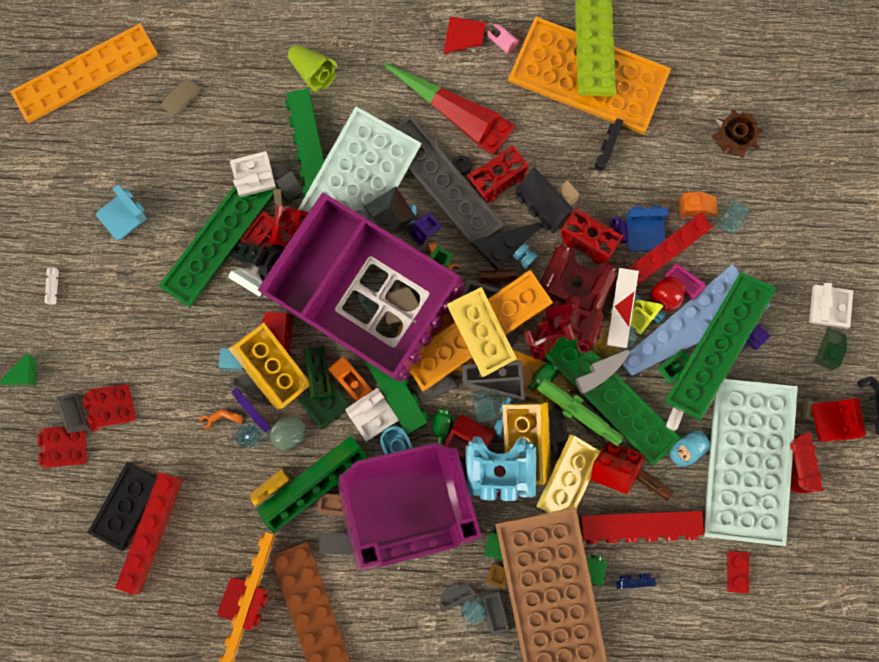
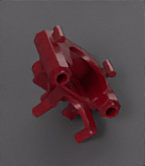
(564, 267)
(565, 321)

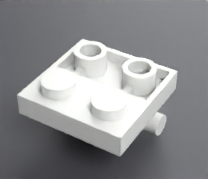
(252, 174)
(831, 306)
(371, 415)

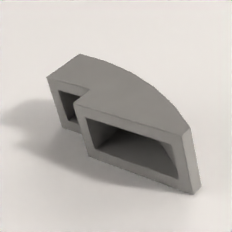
(600, 372)

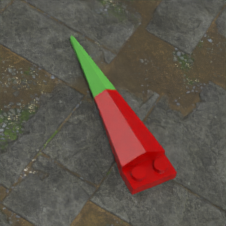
(479, 123)

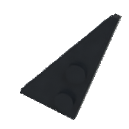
(501, 246)

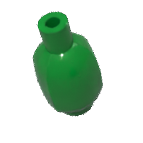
(545, 371)
(442, 425)

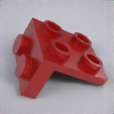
(109, 406)
(838, 420)
(61, 448)
(230, 600)

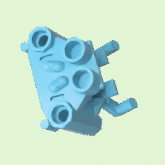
(519, 475)

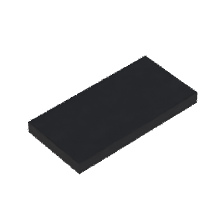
(123, 507)

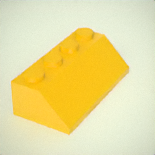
(270, 366)
(530, 422)

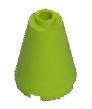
(313, 67)

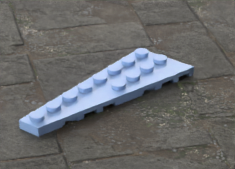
(682, 328)

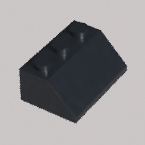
(543, 201)

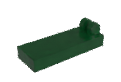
(317, 372)

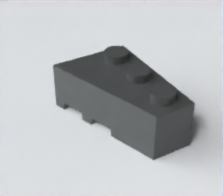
(505, 380)

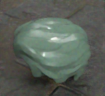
(287, 433)

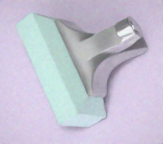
(249, 278)

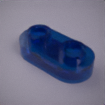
(644, 580)

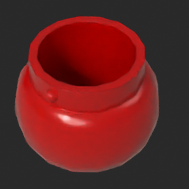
(669, 293)

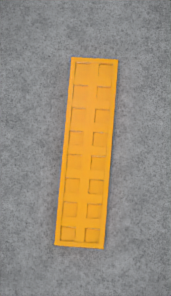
(84, 73)

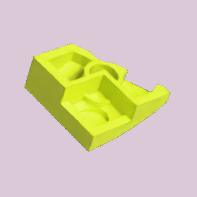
(643, 314)

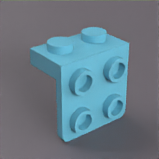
(121, 214)

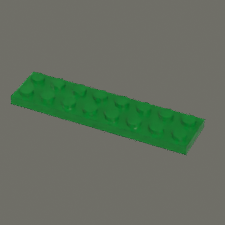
(213, 245)
(720, 346)
(616, 402)

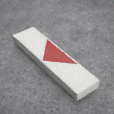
(622, 308)

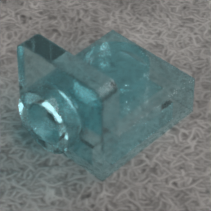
(483, 405)

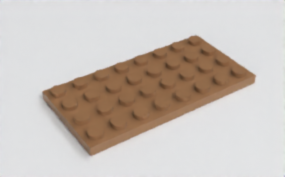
(551, 588)

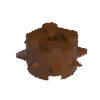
(737, 133)

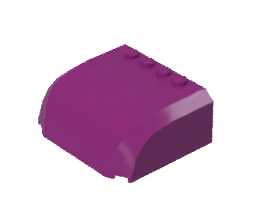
(406, 506)

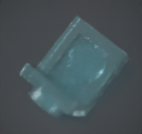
(733, 217)

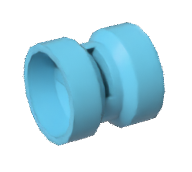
(525, 256)

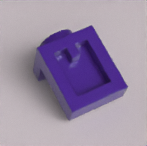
(424, 228)
(758, 337)

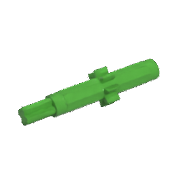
(573, 407)

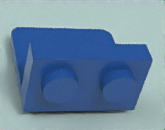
(645, 227)

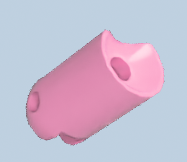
(505, 40)

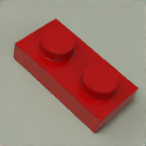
(738, 572)

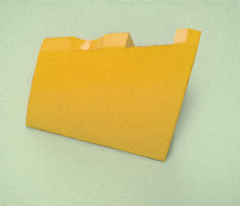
(270, 486)

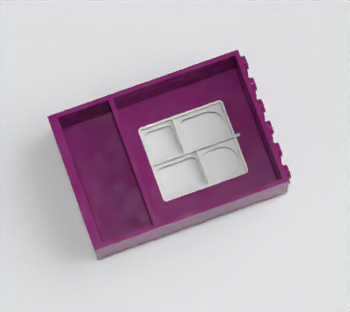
(326, 266)

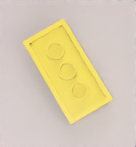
(481, 331)
(569, 476)

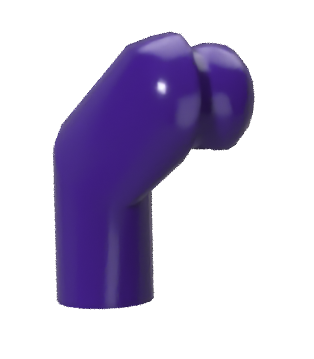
(620, 227)

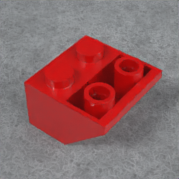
(464, 431)
(617, 467)

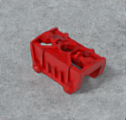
(503, 181)
(588, 244)
(805, 472)

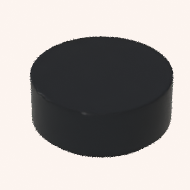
(462, 164)

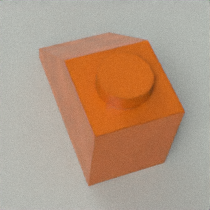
(696, 202)
(350, 379)

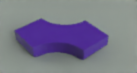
(251, 410)

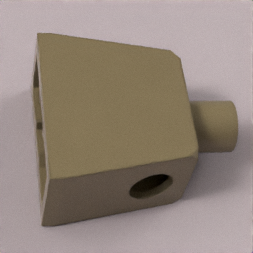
(402, 299)

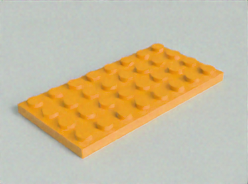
(550, 68)

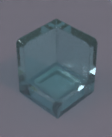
(369, 305)

